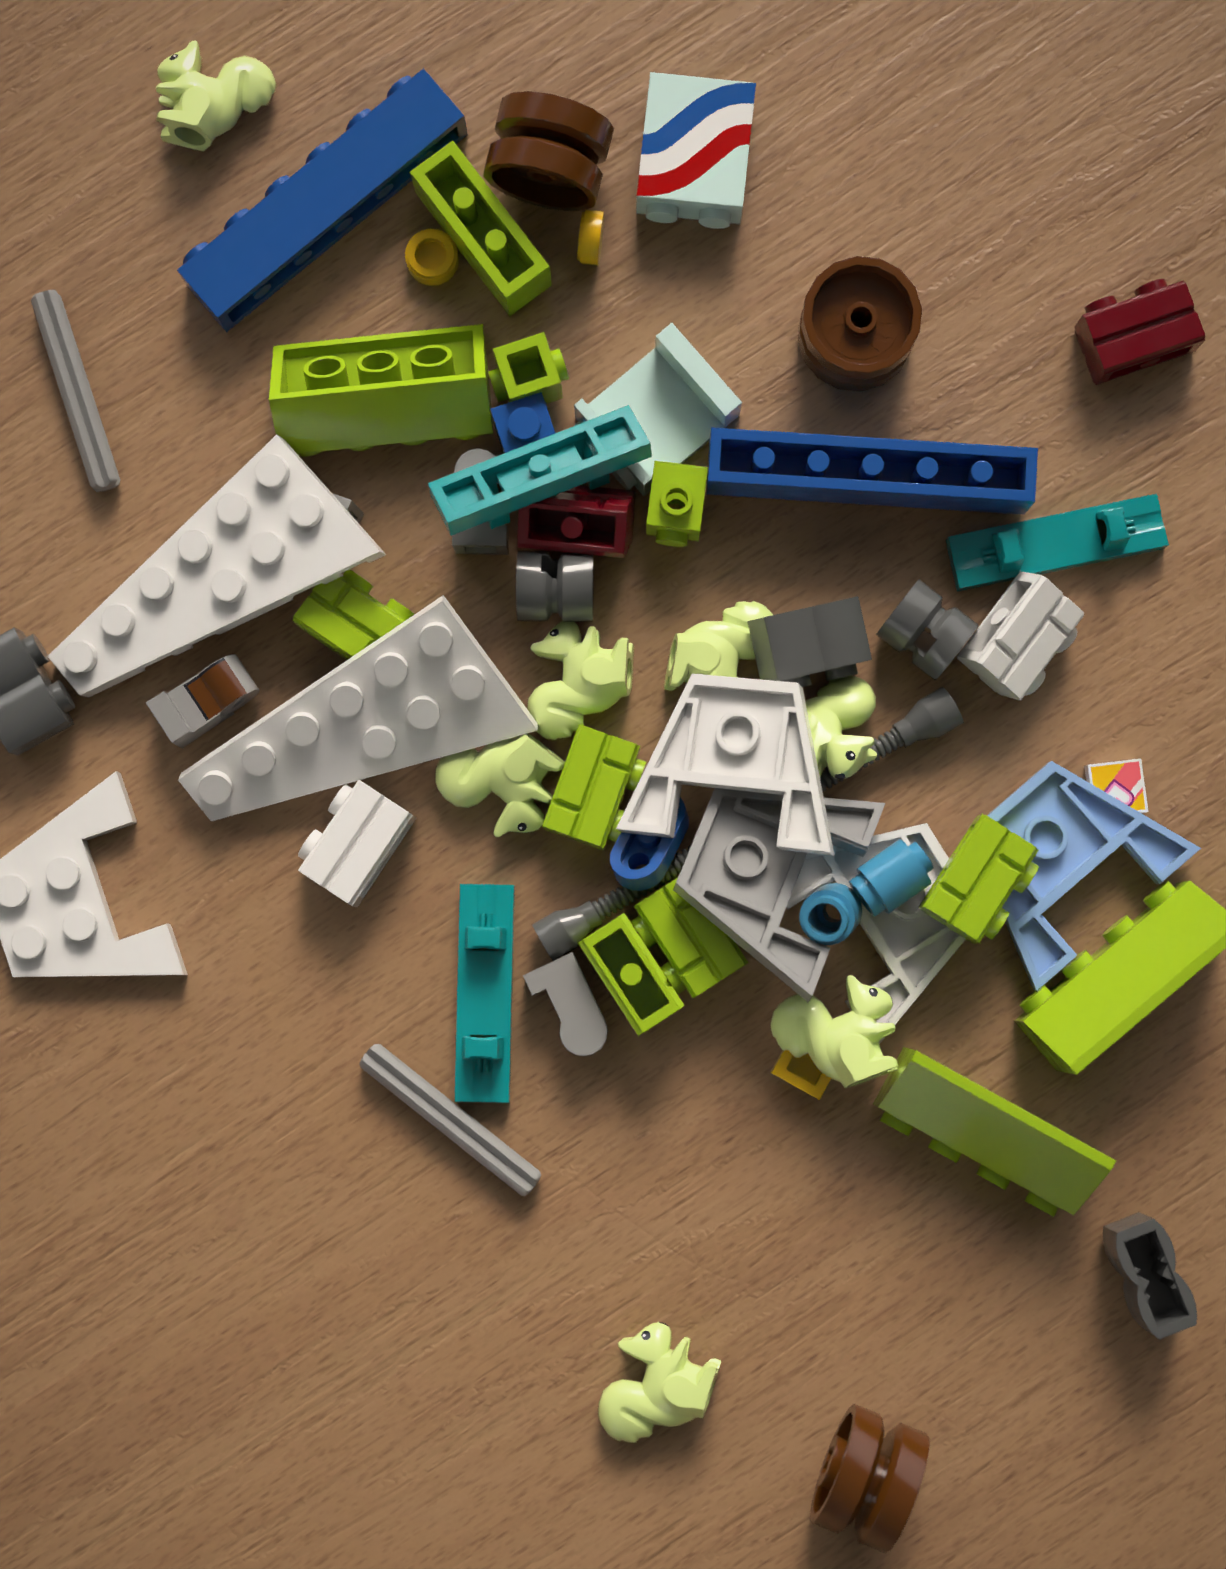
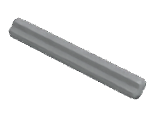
(75, 390)
(450, 1119)

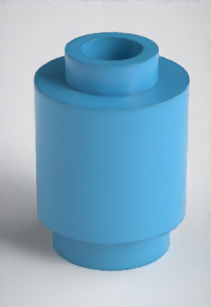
(892, 877)
(819, 925)

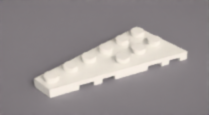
(233, 560)
(387, 708)

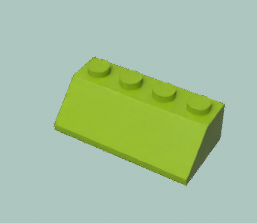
(381, 390)
(1124, 977)
(992, 1132)

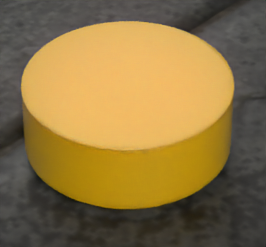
(590, 237)
(431, 257)

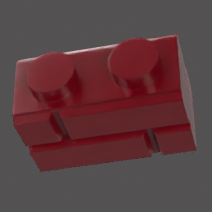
(1139, 330)
(580, 522)

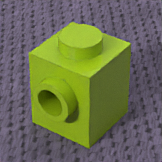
(528, 369)
(676, 485)

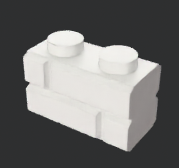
(1022, 636)
(355, 842)

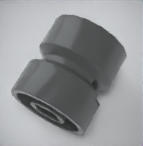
(554, 586)
(920, 610)

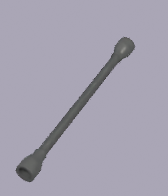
(565, 928)

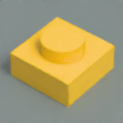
(801, 1073)

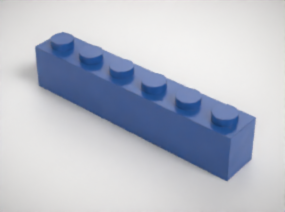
(322, 199)
(871, 471)

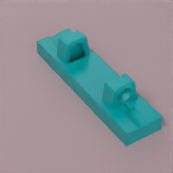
(540, 471)
(1056, 542)
(484, 993)

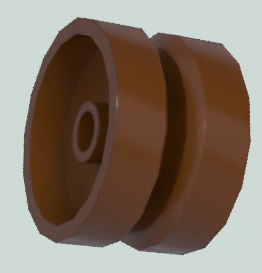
(548, 151)
(887, 315)
(870, 1478)

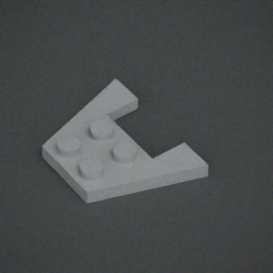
(746, 881)

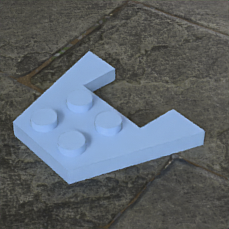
(1074, 832)

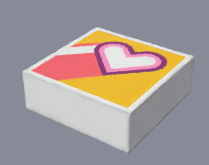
(1121, 780)

